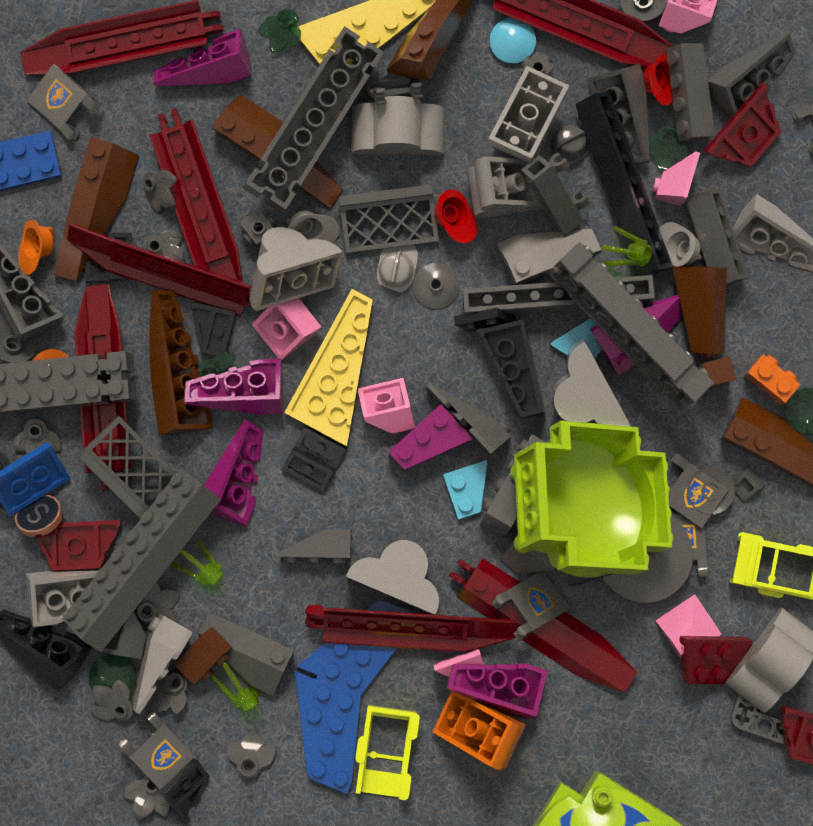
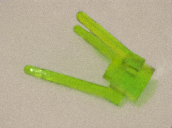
(637, 252)
(209, 573)
(245, 698)

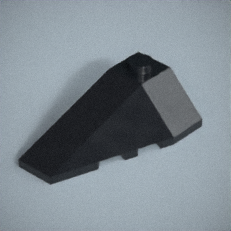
(48, 654)

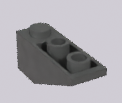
(325, 544)

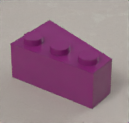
(429, 439)

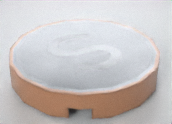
(39, 517)

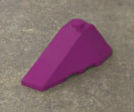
(220, 63)
(668, 314)
(243, 389)
(235, 475)
(505, 687)

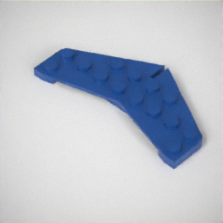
(332, 704)

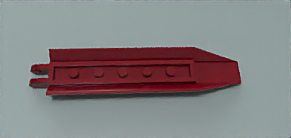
(591, 27)
(121, 39)
(196, 197)
(161, 271)
(100, 333)
(408, 629)
(561, 639)

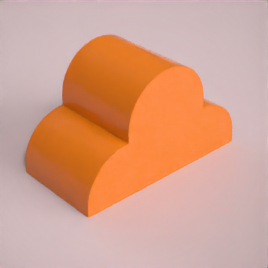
(479, 730)

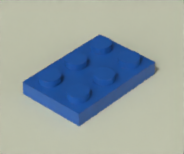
(28, 160)
(31, 478)

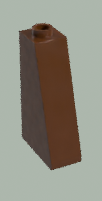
(703, 306)

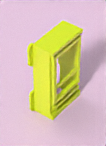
(748, 564)
(385, 782)

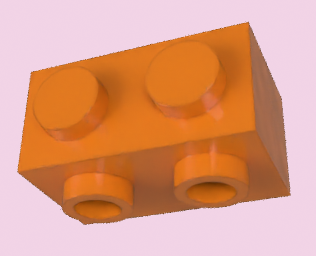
(772, 379)

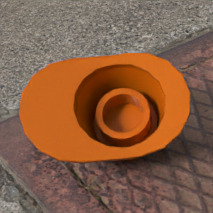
(35, 244)

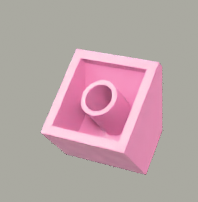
(286, 327)

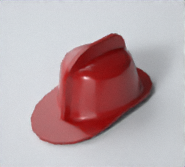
(657, 80)
(456, 216)

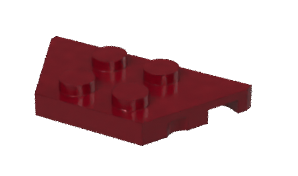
(748, 131)
(79, 544)
(711, 657)
(798, 733)

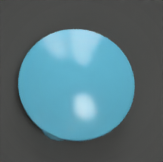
(512, 40)

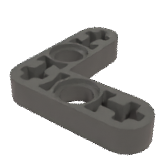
(753, 720)

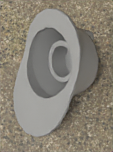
(314, 226)
(680, 244)
(397, 267)

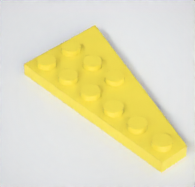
(373, 21)
(331, 382)

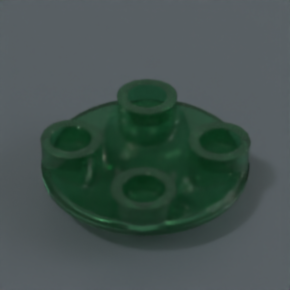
(800, 410)
(109, 669)

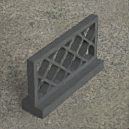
(386, 198)
(111, 479)

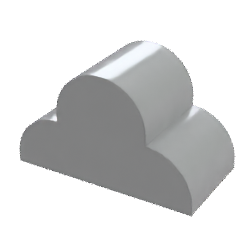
(528, 115)
(398, 128)
(500, 187)
(292, 267)
(585, 392)
(399, 574)
(774, 661)

